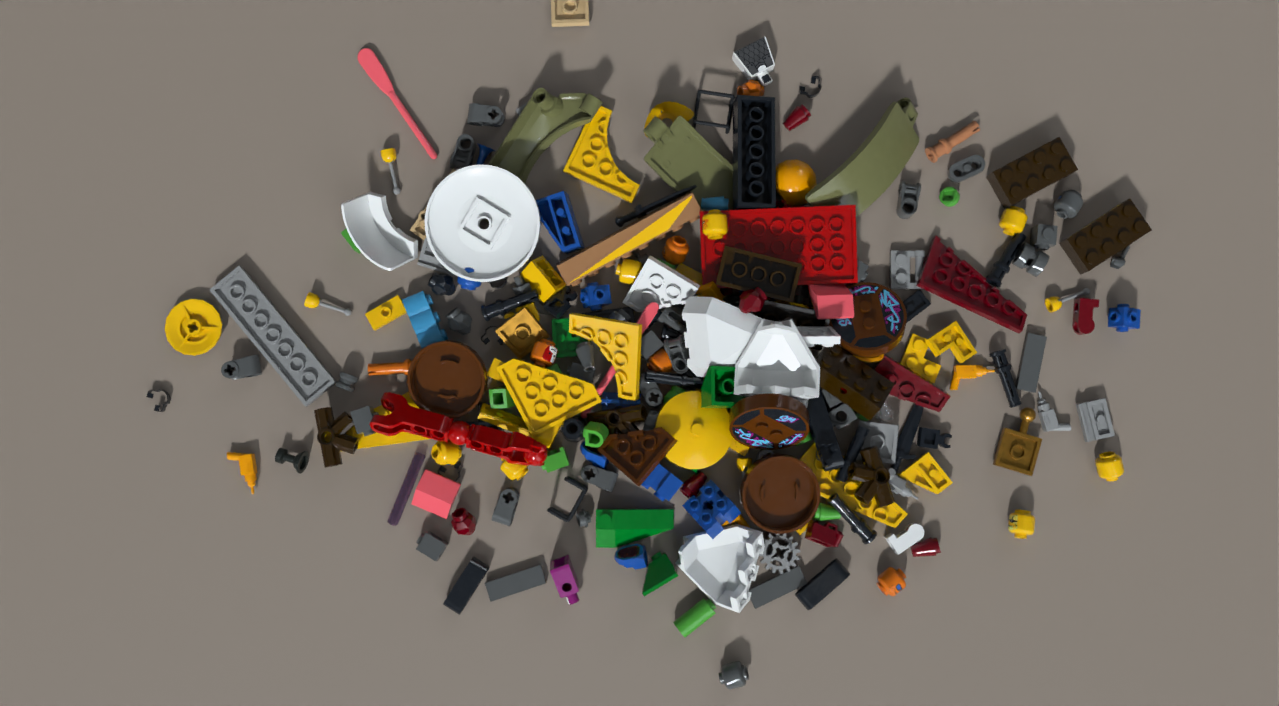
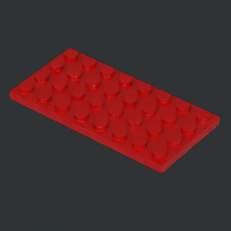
(812, 236)

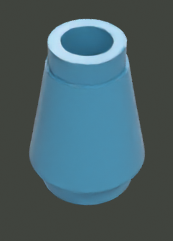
(714, 203)

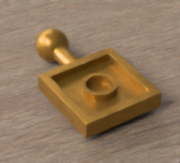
(521, 332)
(1018, 449)

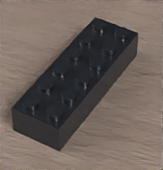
(754, 153)

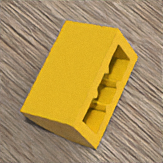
(543, 278)

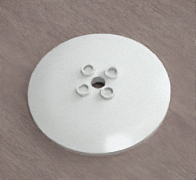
(455, 219)

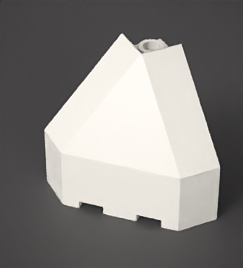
(715, 333)
(777, 363)
(723, 564)

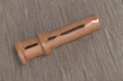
(945, 146)

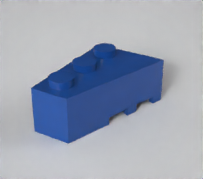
(560, 221)

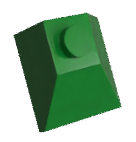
(719, 388)
(659, 572)

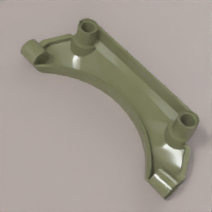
(545, 119)

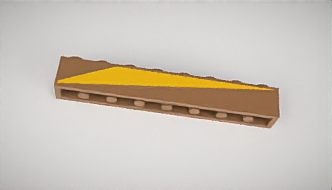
(629, 238)

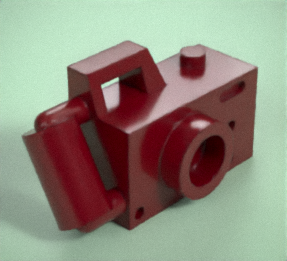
(823, 534)

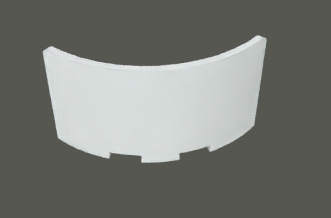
(374, 233)

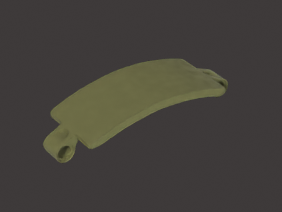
(688, 160)
(873, 164)

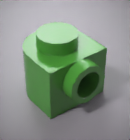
(595, 434)

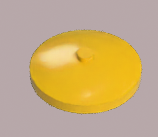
(700, 432)

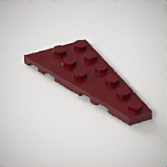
(964, 286)

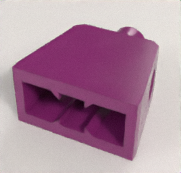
(563, 572)

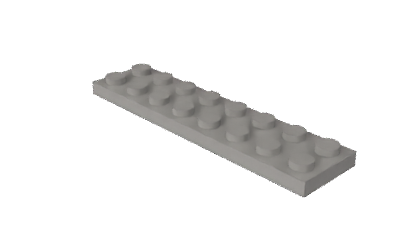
(273, 336)

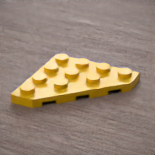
(545, 395)

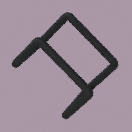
(695, 121)
(562, 516)

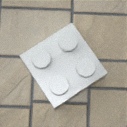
(819, 335)

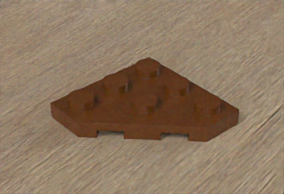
(637, 451)

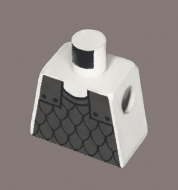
(755, 61)

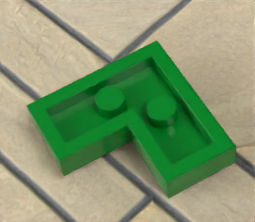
(563, 339)

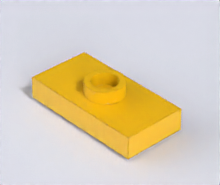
(386, 313)

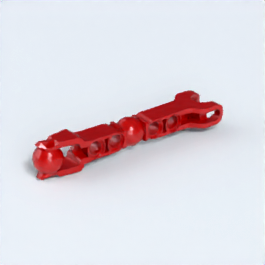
(405, 418)

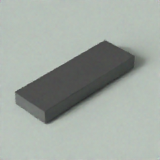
(1030, 362)
(515, 582)
(777, 587)

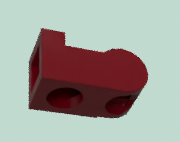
(1083, 315)

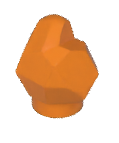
(751, 88)

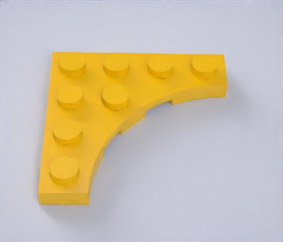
(593, 162)
(619, 343)

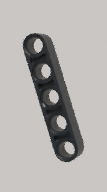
(823, 432)

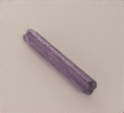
(406, 489)

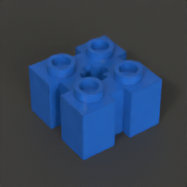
(663, 483)
(711, 509)

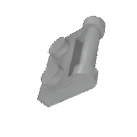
(900, 269)

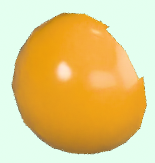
(794, 181)

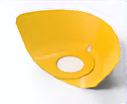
(669, 110)

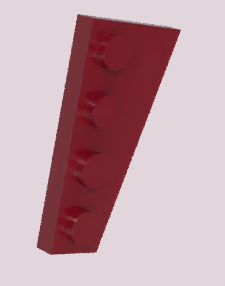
(911, 386)

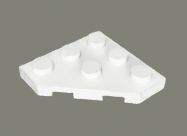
(660, 285)

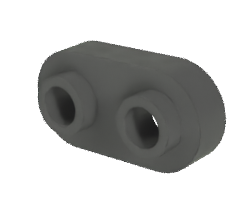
(965, 169)

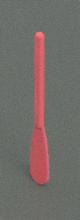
(377, 73)
(644, 319)

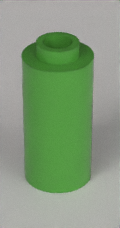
(695, 617)

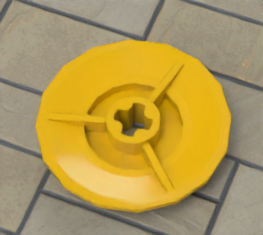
(180, 331)

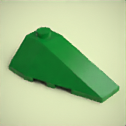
(625, 526)

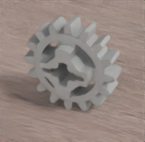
(783, 559)

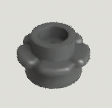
(583, 518)

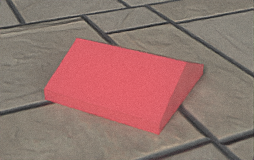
(832, 301)
(435, 493)

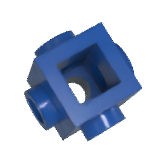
(595, 296)
(1124, 318)

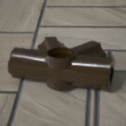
(627, 417)
(340, 440)
(866, 474)

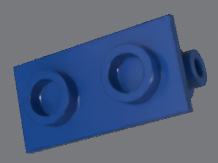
(611, 400)

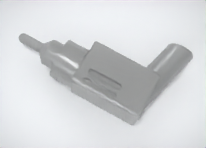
(1048, 417)
(899, 485)

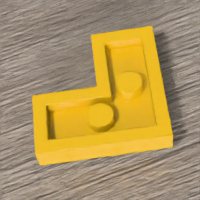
(953, 338)
(914, 359)

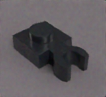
(560, 303)
(932, 438)

